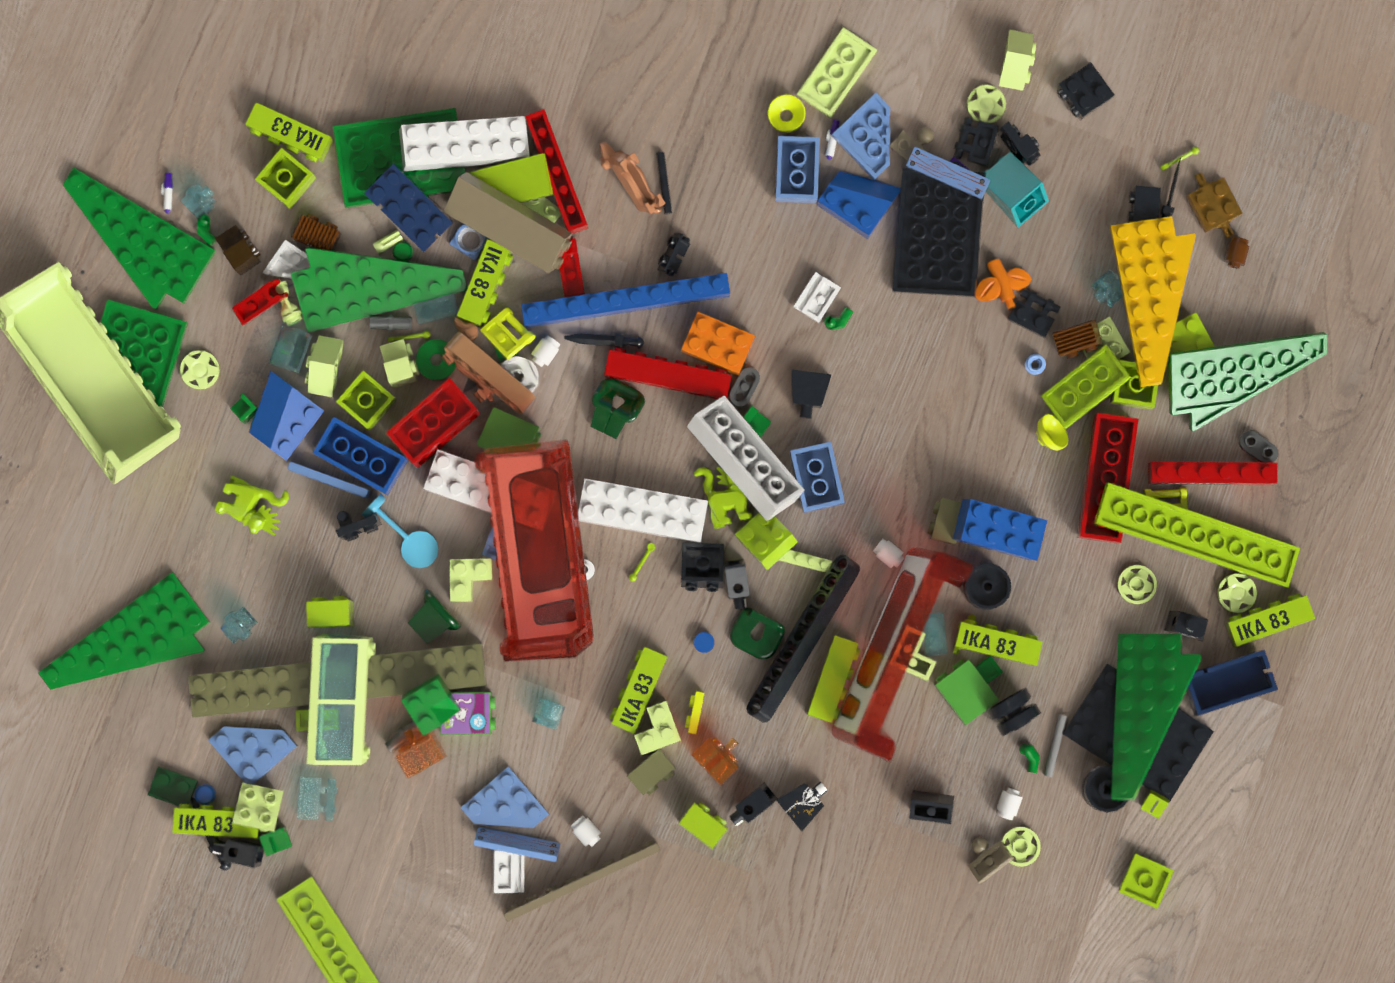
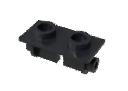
(675, 246)

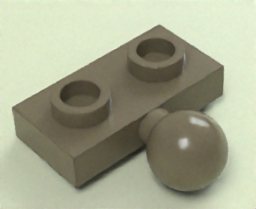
(905, 144)
(990, 860)

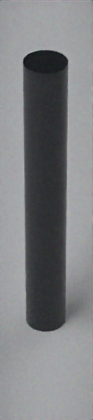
(664, 182)

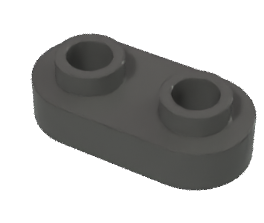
(744, 387)
(1258, 449)

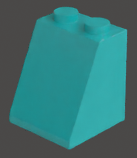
(1015, 189)

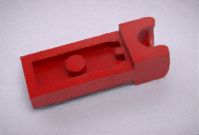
(571, 272)
(258, 302)

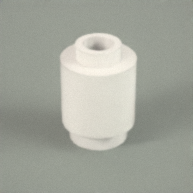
(545, 351)
(888, 553)
(1009, 803)
(586, 831)

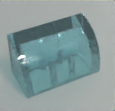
(290, 348)

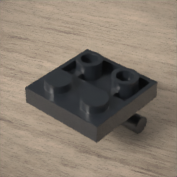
(349, 530)

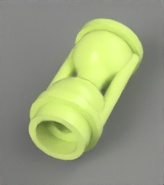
(289, 310)

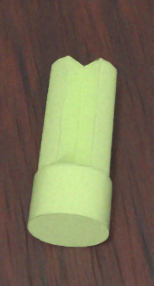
(387, 241)

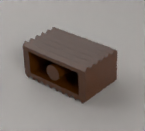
(315, 234)
(1077, 338)

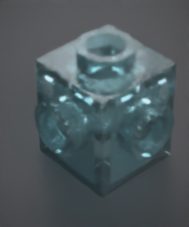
(200, 207)
(1108, 288)
(238, 625)

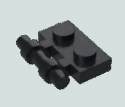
(982, 143)
(1031, 319)

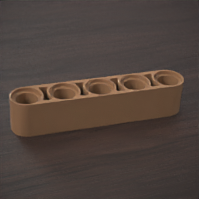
(489, 373)

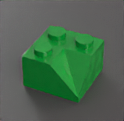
(430, 704)

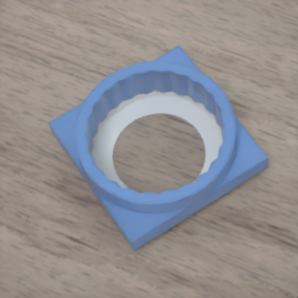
(456, 242)

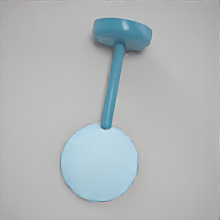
(418, 547)

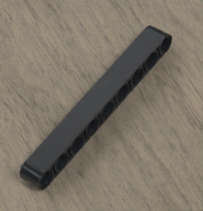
(803, 638)

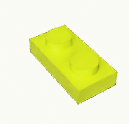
(693, 720)

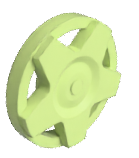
(986, 104)
(199, 369)
(1137, 584)
(1237, 593)
(1021, 846)

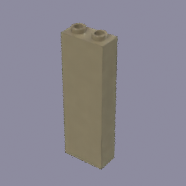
(508, 222)

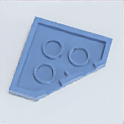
(867, 136)
(252, 750)
(505, 803)

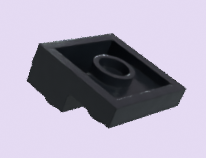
(1084, 91)
(1023, 148)
(702, 566)

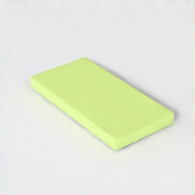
(836, 72)

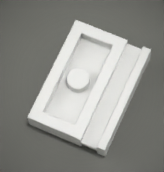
(817, 297)
(508, 872)

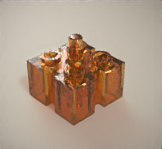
(419, 753)
(717, 758)

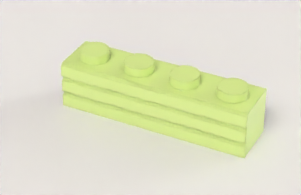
(806, 561)

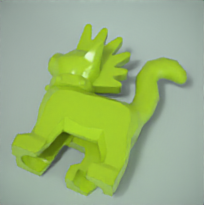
(723, 500)
(246, 501)

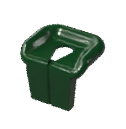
(609, 419)
(432, 619)
(771, 638)

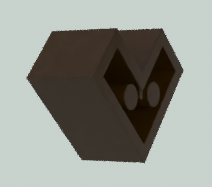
(237, 250)

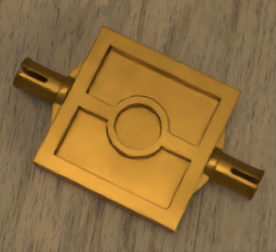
(1214, 205)

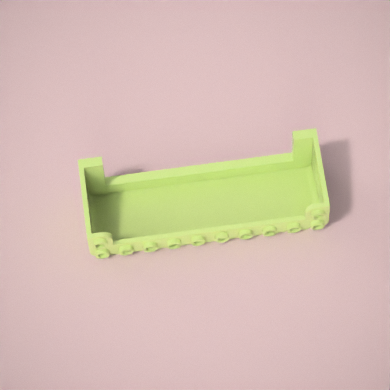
(85, 373)

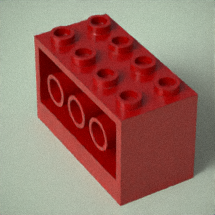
(433, 423)

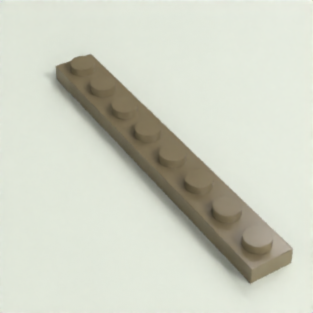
(573, 884)

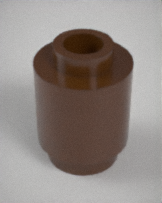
(1237, 252)

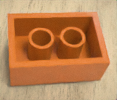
(718, 343)

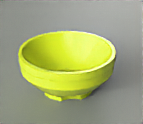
(789, 103)
(1051, 433)

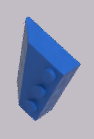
(858, 201)
(283, 417)

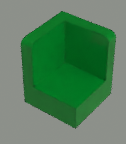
(244, 409)
(757, 421)
(275, 841)

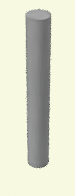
(1055, 745)

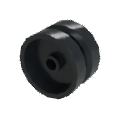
(995, 577)
(1015, 714)
(1093, 790)

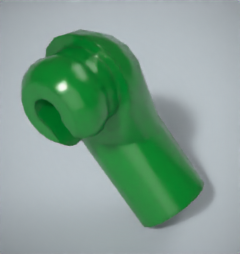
(203, 229)
(838, 322)
(1032, 755)

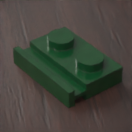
(172, 787)

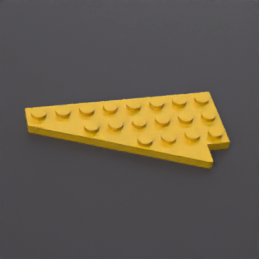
(1152, 281)

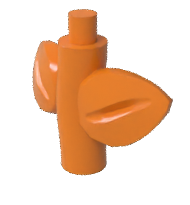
(1002, 283)

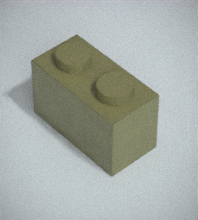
(945, 521)
(651, 772)

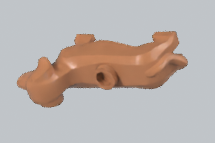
(631, 178)
(471, 332)

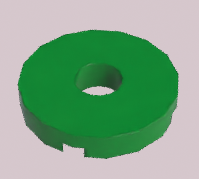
(424, 364)

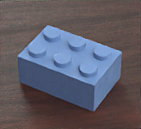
(797, 169)
(818, 475)

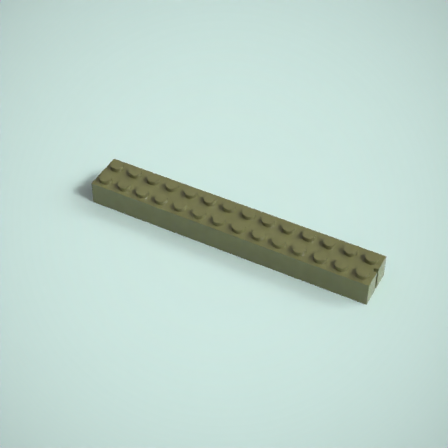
(291, 684)

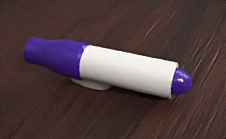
(831, 141)
(166, 190)

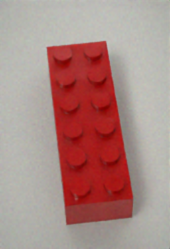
(1108, 462)

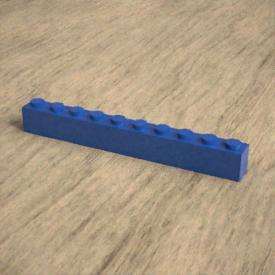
(626, 300)

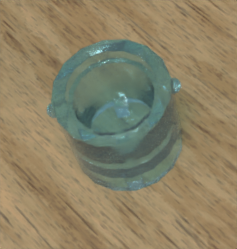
(548, 714)

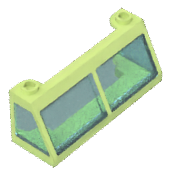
(338, 699)

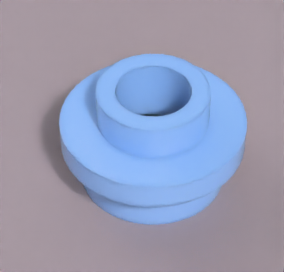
(1041, 361)

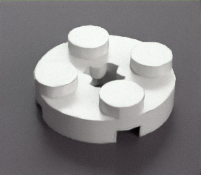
(524, 366)

